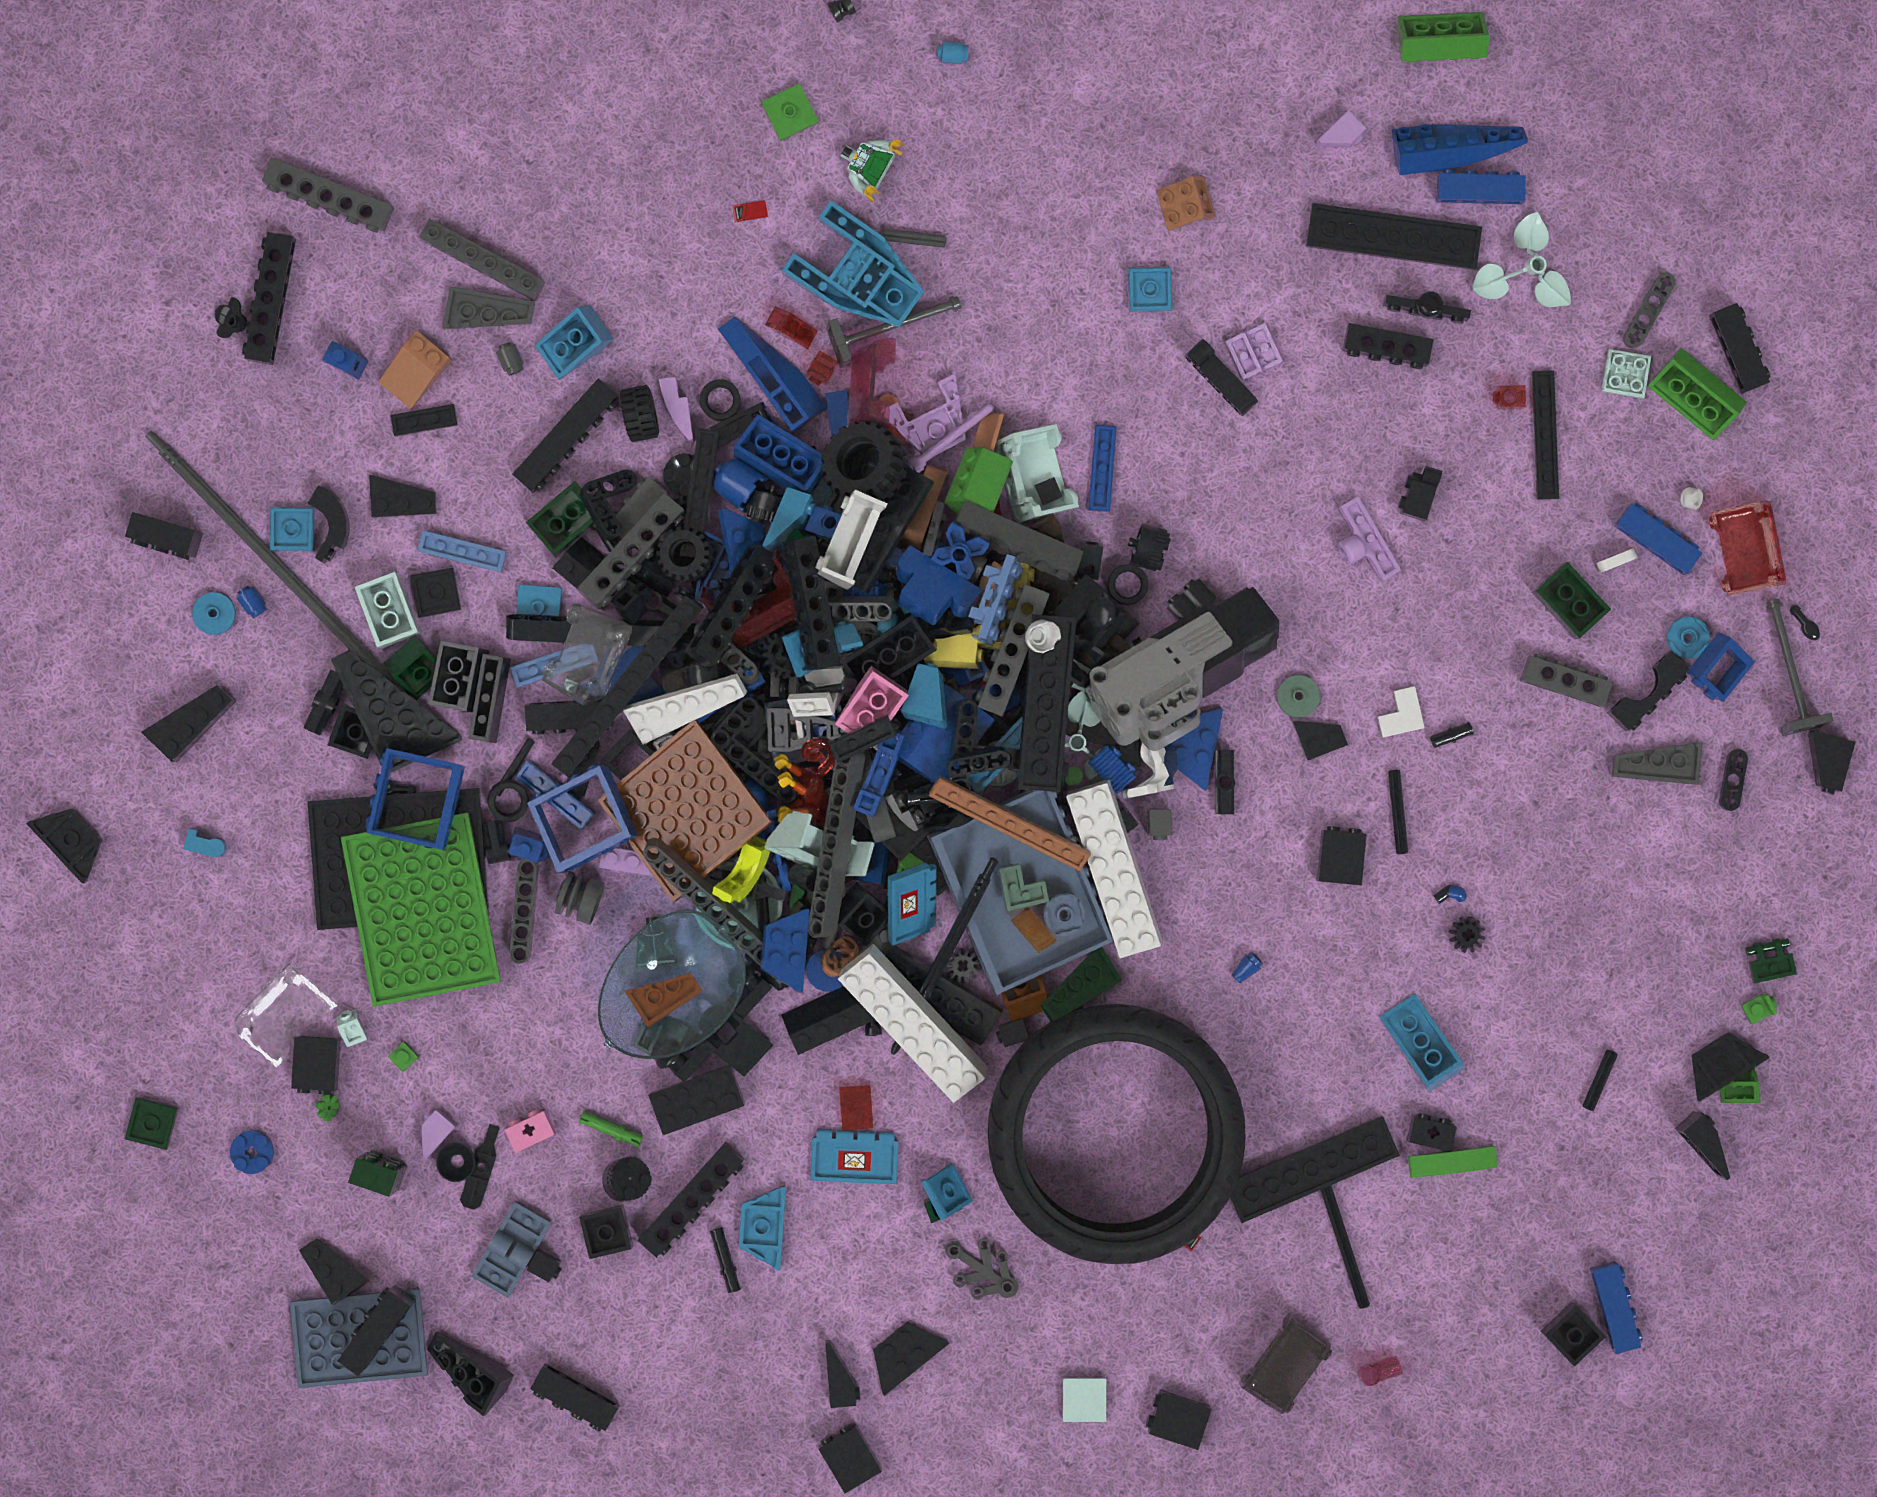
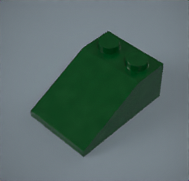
(562, 520)

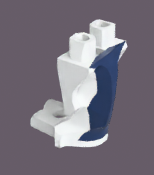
(1164, 766)

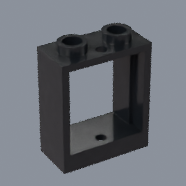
(619, 747)

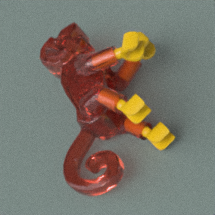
(812, 791)

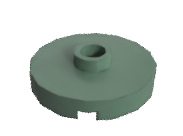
(1288, 702)

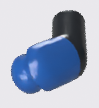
(1451, 891)

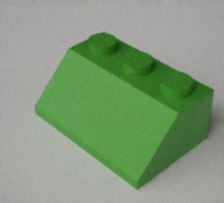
(978, 479)

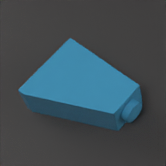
(926, 697)

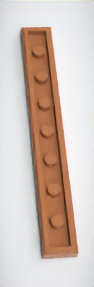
(1009, 823)

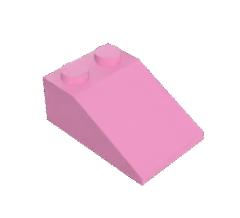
(872, 699)

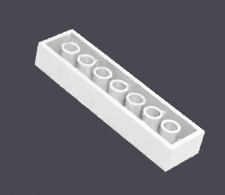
(1114, 868)
(913, 1023)

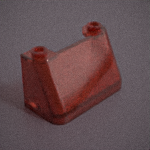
(1749, 547)

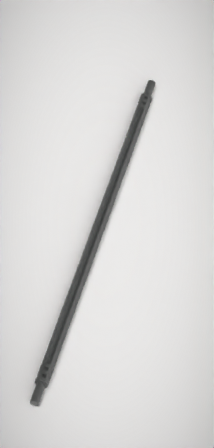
(266, 555)

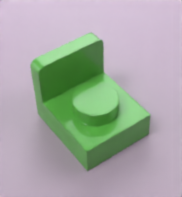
(1759, 1008)

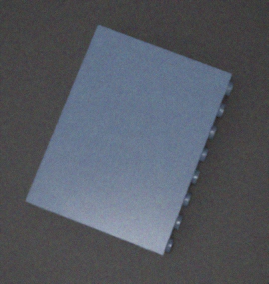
(997, 942)

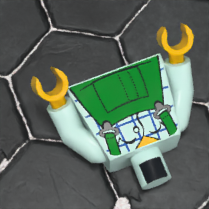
(870, 164)

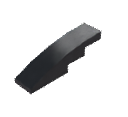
(947, 625)

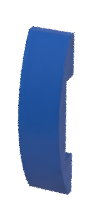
(879, 775)

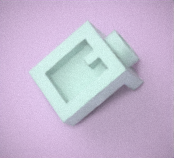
(351, 1028)

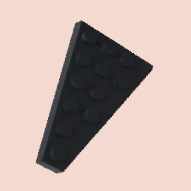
(389, 713)

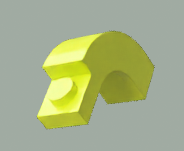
(745, 873)

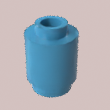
(952, 52)

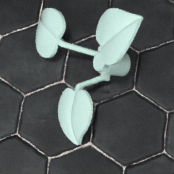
(1534, 236)
(1081, 712)

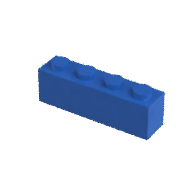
(1481, 188)
(1658, 539)
(1616, 1308)

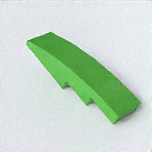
(1452, 1162)

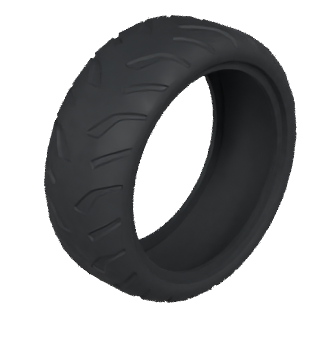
(1142, 1238)

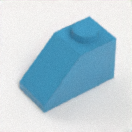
(846, 638)

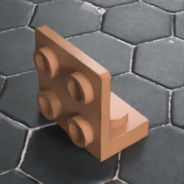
(1185, 202)

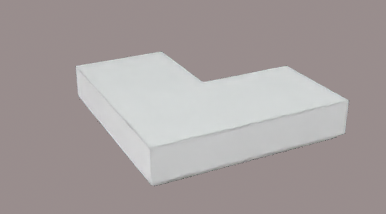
(1408, 715)

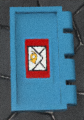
(911, 903)
(854, 1159)

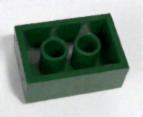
(1571, 600)
(378, 1173)

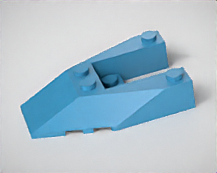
(868, 277)

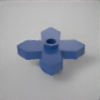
(948, 553)

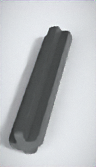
(914, 238)

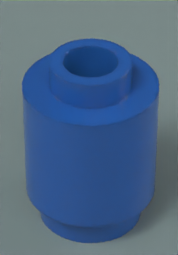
(251, 601)

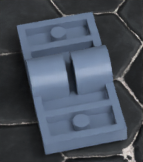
(511, 1249)

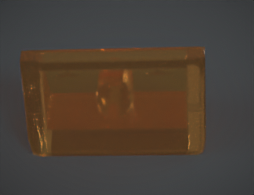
(1033, 930)

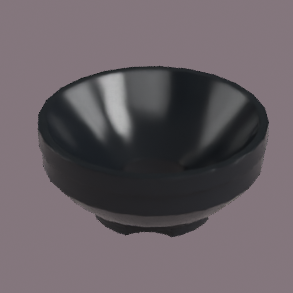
(445, 1165)

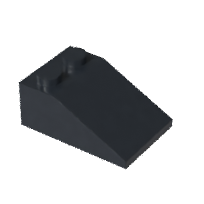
(1704, 1139)

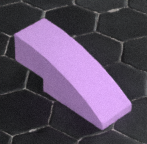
(677, 407)

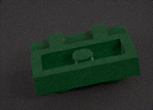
(1773, 967)

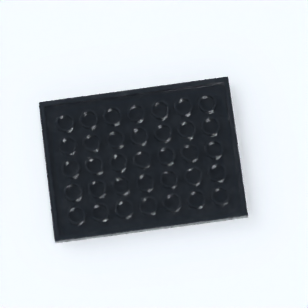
(347, 816)

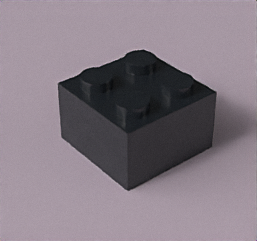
(862, 914)
(606, 1231)
(1573, 1334)

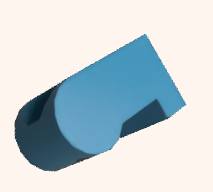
(210, 847)

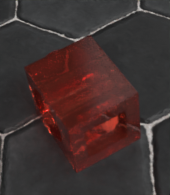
(821, 369)
(1518, 393)

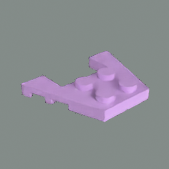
(934, 425)

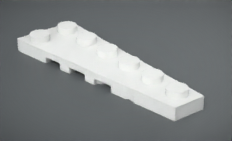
(672, 710)

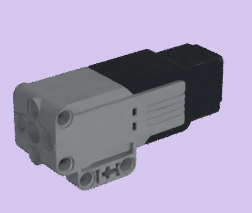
(1167, 675)

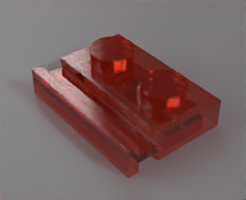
(856, 1107)

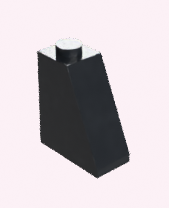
(1830, 760)

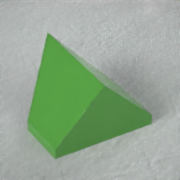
(1742, 1090)

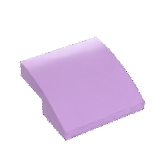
(1254, 351)

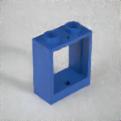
(1709, 658)

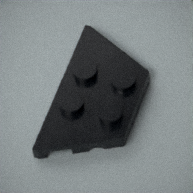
(69, 840)
(1723, 1063)
(904, 1354)

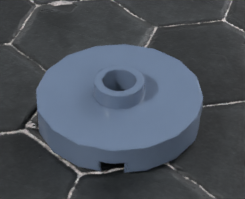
(1074, 916)

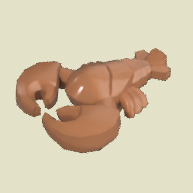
(833, 966)

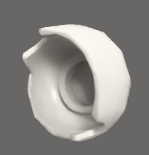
(1042, 636)

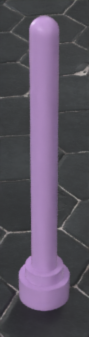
(918, 462)

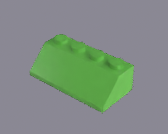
(1443, 37)
(1697, 394)

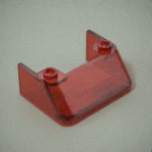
(767, 612)

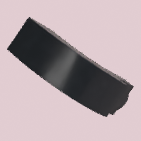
(337, 521)

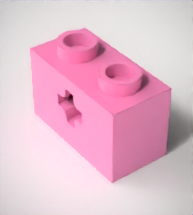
(520, 1139)

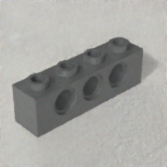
(1600, 686)

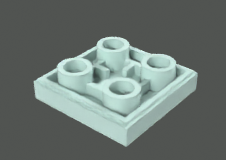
(1626, 373)
(1084, 1399)

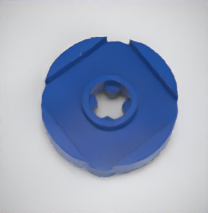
(260, 1143)

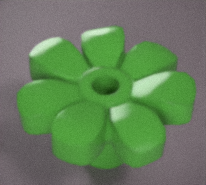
(327, 1107)

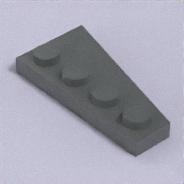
(480, 309)
(1666, 764)

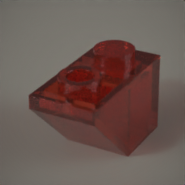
(791, 327)

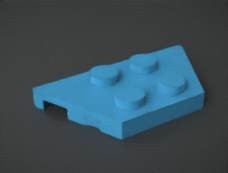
(763, 1226)

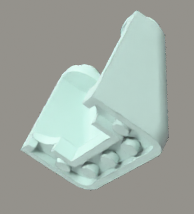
(1033, 463)

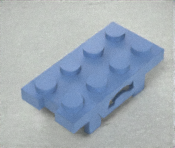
(996, 612)

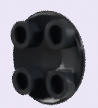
(678, 473)

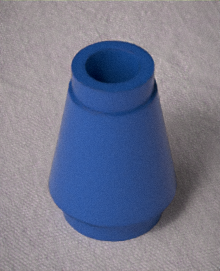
(1247, 967)

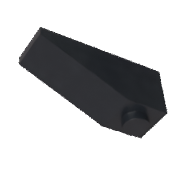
(840, 1381)

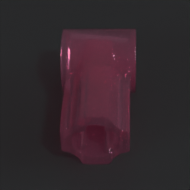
(1382, 1370)

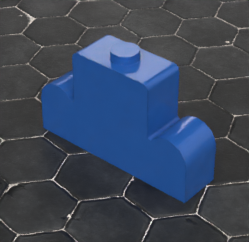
(933, 588)

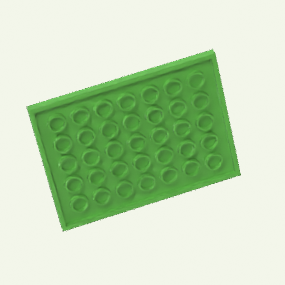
(420, 912)

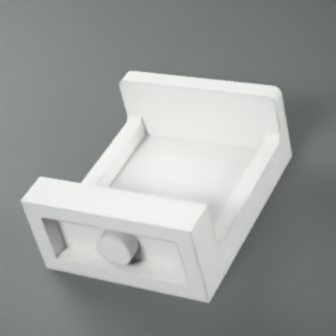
(818, 703)

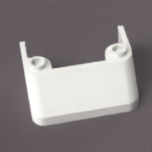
(850, 538)

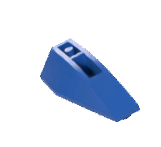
(1451, 146)
(776, 377)

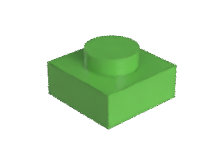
(403, 1056)

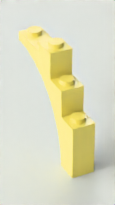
(963, 649)

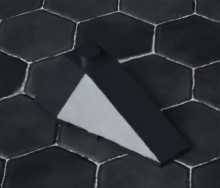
(475, 1375)

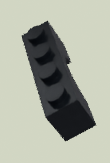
(1667, 672)

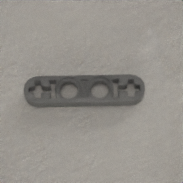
(1647, 309)
(737, 668)

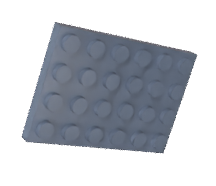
(325, 1332)

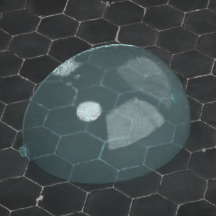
(663, 950)

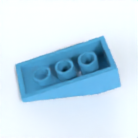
(1422, 1043)

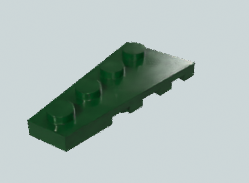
(1084, 983)

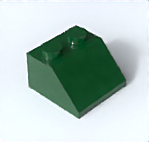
(412, 667)

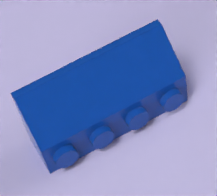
(779, 456)

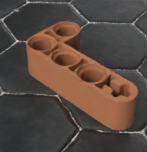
(917, 529)

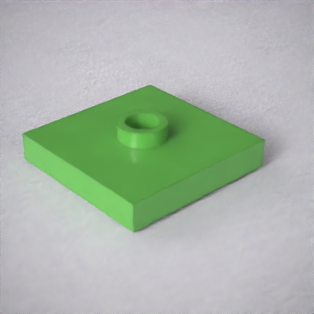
(790, 112)

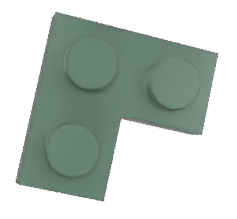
(1016, 893)

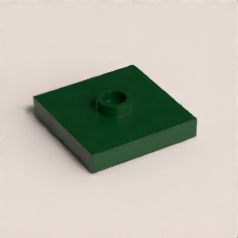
(151, 1123)

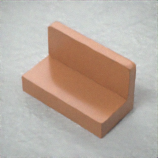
(988, 431)

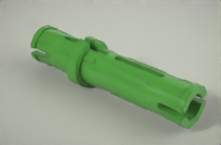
(611, 1129)

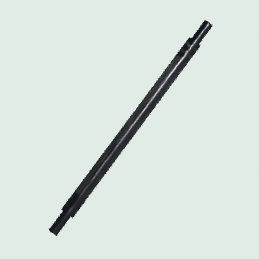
(954, 935)

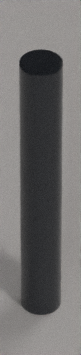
(517, 761)

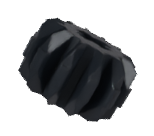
(1463, 928)

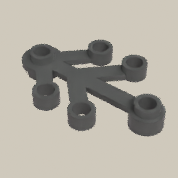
(984, 1271)

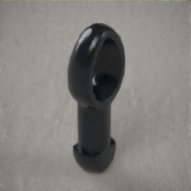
(1808, 627)
(395, 788)

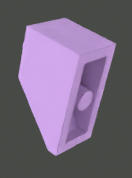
(1343, 132)
(435, 1131)

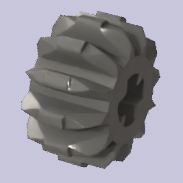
(970, 965)

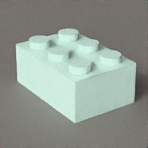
(387, 610)

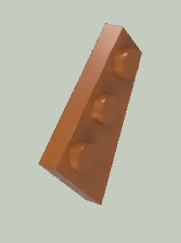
(663, 998)

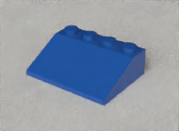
(928, 746)

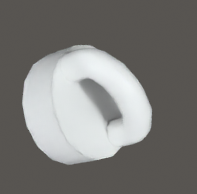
(1691, 498)

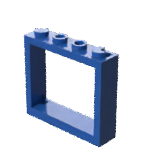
(382, 782)
(617, 804)

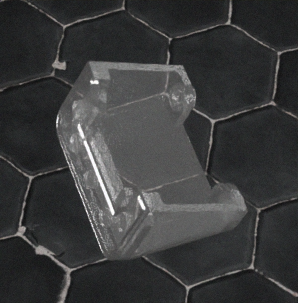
(588, 655)
(282, 1012)

